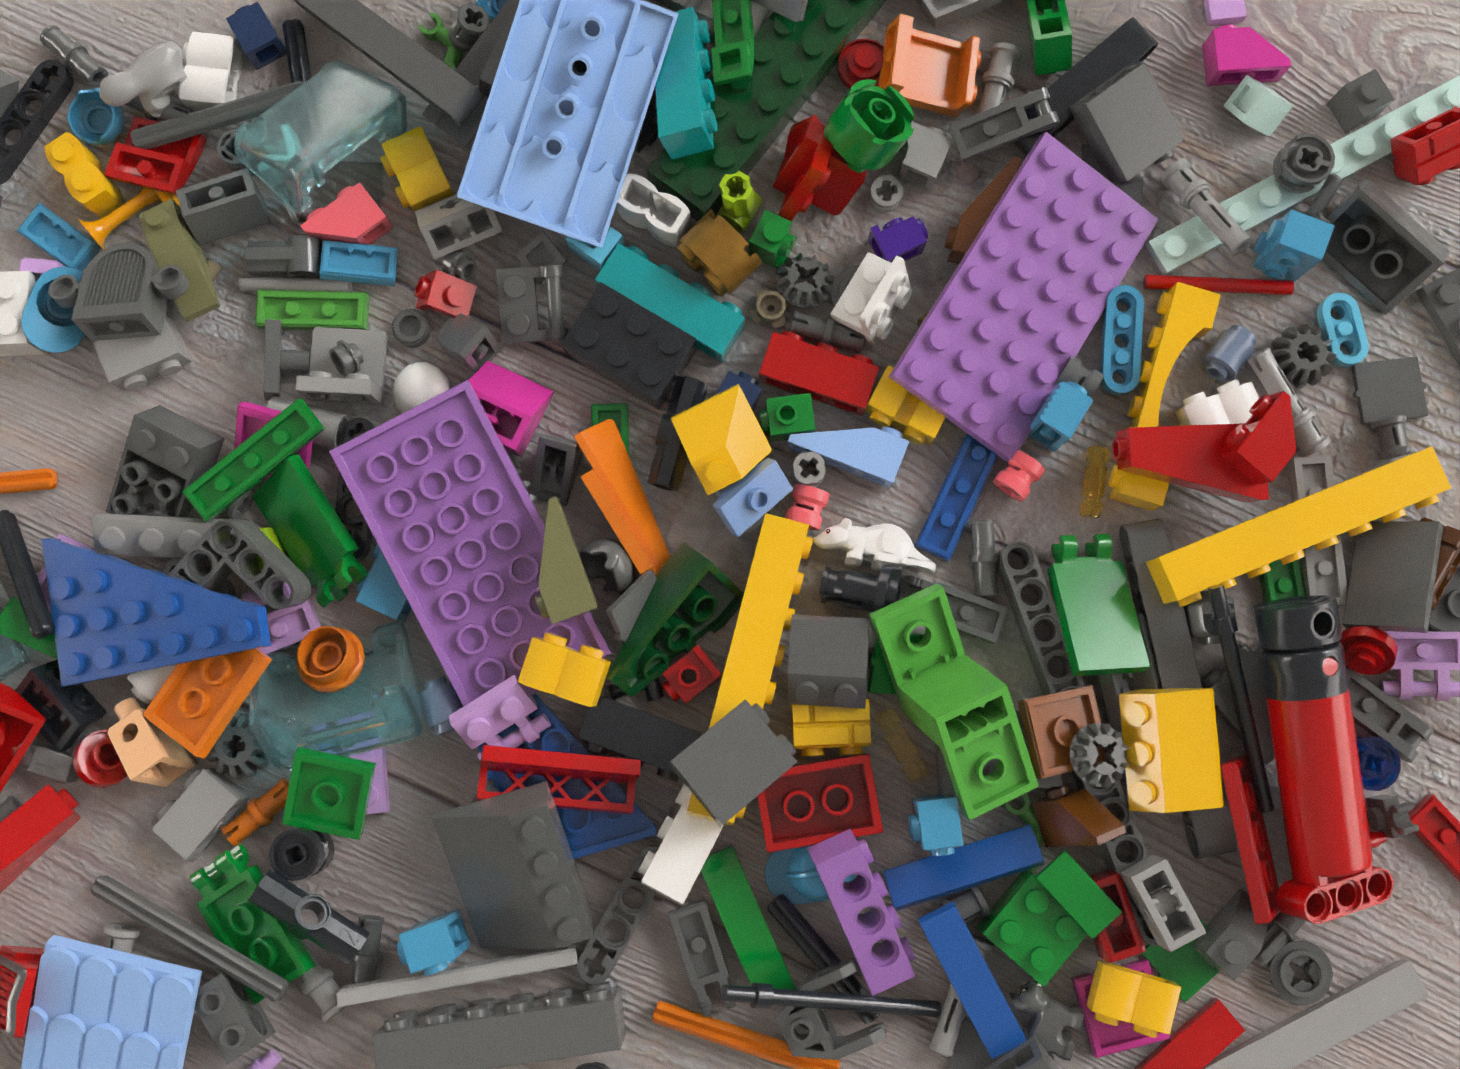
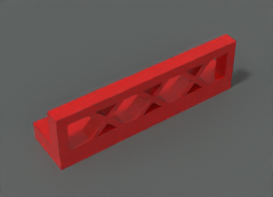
(566, 766)

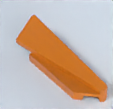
(621, 496)

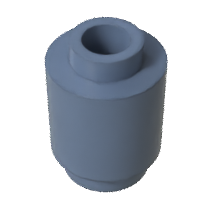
(1229, 353)
(438, 703)

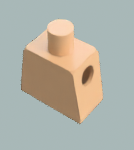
(145, 749)

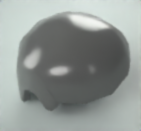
(608, 561)

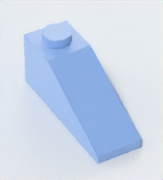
(862, 452)

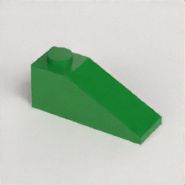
(1049, 35)

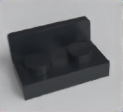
(64, 707)

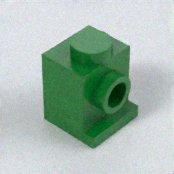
(772, 239)

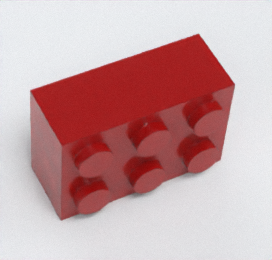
(820, 802)

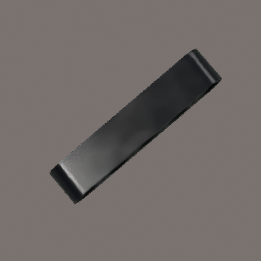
(1123, 48)

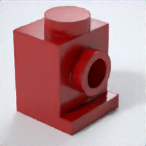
(705, 675)

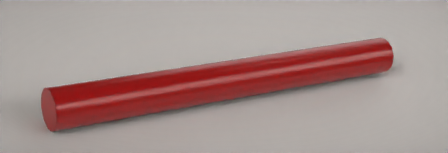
(1224, 285)

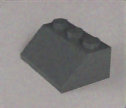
(1380, 247)

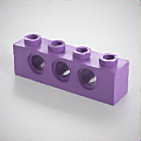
(880, 964)

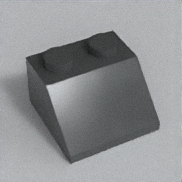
(828, 661)

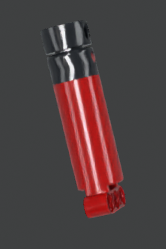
(1317, 762)

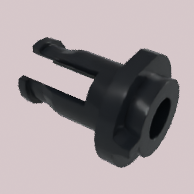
(861, 589)

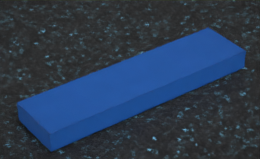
(956, 499)
(966, 868)
(972, 980)

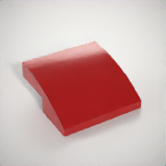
(158, 168)

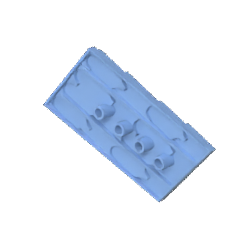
(561, 137)
(108, 1010)

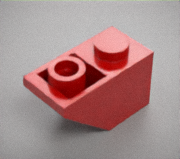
(1265, 441)

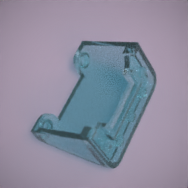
(318, 128)
(365, 716)

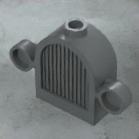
(120, 293)

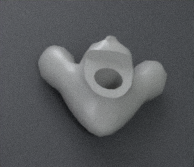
(150, 76)

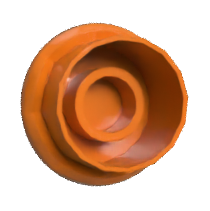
(330, 659)

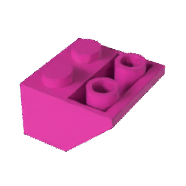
(511, 404)

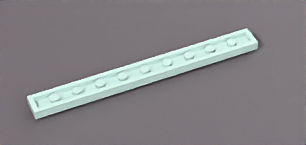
(1269, 199)

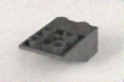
(159, 462)

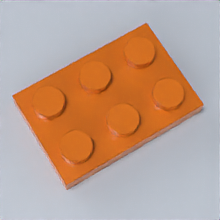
(204, 697)

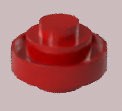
(860, 61)
(1368, 650)
(98, 761)

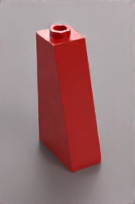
(1185, 458)
(34, 830)

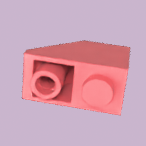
(349, 218)

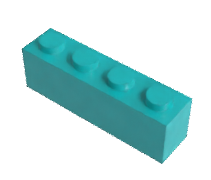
(684, 89)
(681, 304)

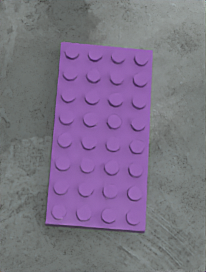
(1024, 297)
(458, 537)

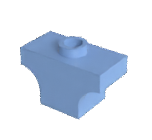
(751, 496)

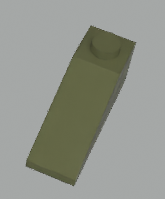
(176, 245)
(562, 575)

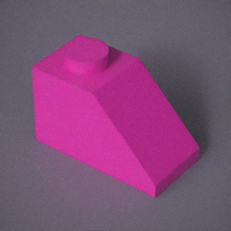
(1238, 52)

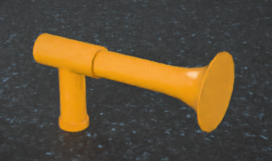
(101, 228)

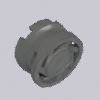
(1304, 163)

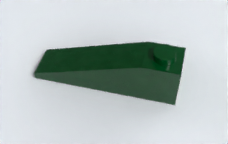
(681, 608)

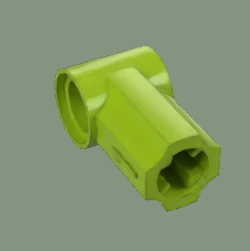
(738, 200)

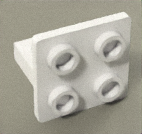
(874, 297)

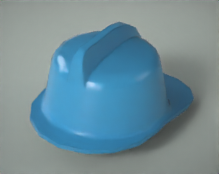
(46, 322)
(795, 876)

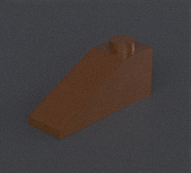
(972, 220)

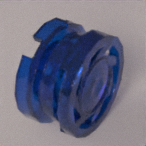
(1378, 763)

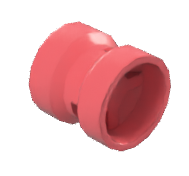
(1019, 476)
(807, 505)

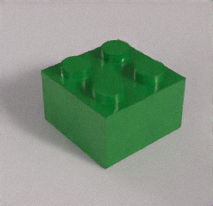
(1032, 928)

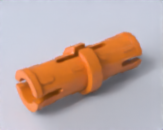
(257, 813)

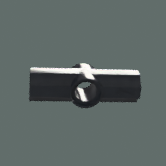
(670, 455)
(286, 900)

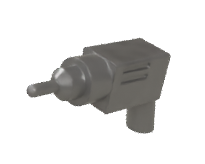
(51, 763)

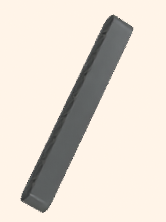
(1207, 830)

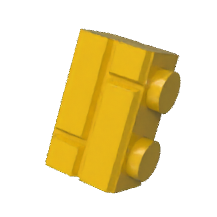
(830, 727)

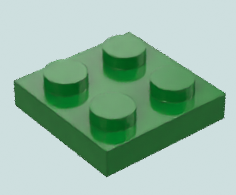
(328, 793)

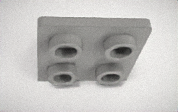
(328, 384)

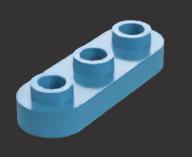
(1128, 327)

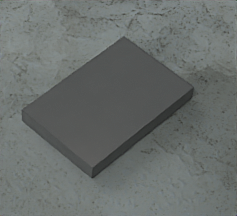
(1394, 576)

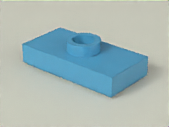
(58, 238)
(358, 263)

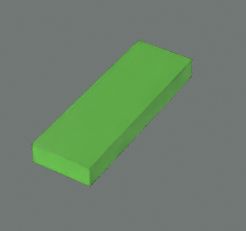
(313, 309)

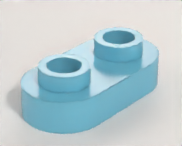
(1345, 331)

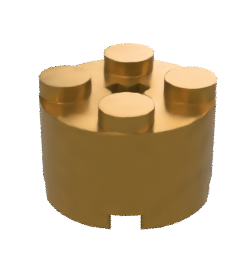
(719, 253)

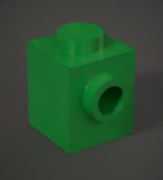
(787, 416)

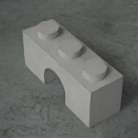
(924, 155)

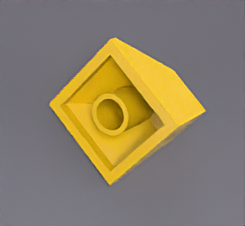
(721, 438)

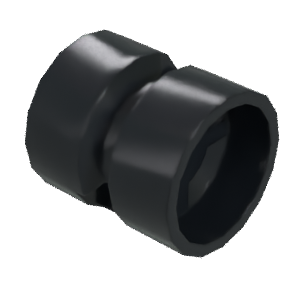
(301, 853)

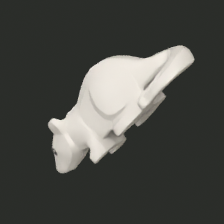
(876, 544)

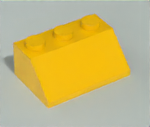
(1171, 749)

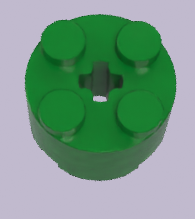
(870, 125)

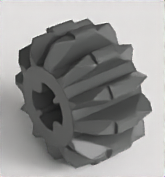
(1312, 347)
(235, 760)

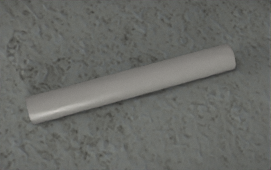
(252, 284)

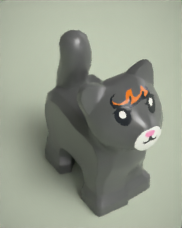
(1048, 1019)

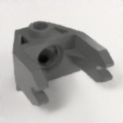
(820, 1037)

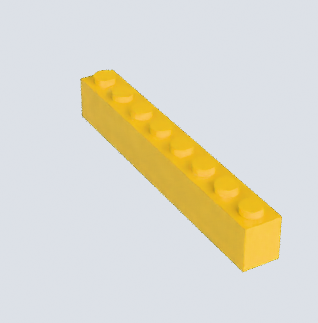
(1299, 525)
(760, 624)

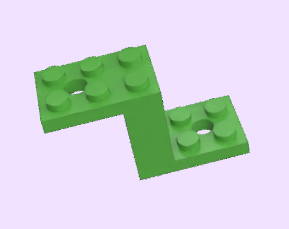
(954, 701)

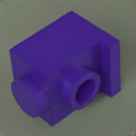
(899, 239)

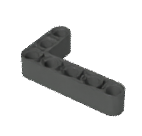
(242, 560)

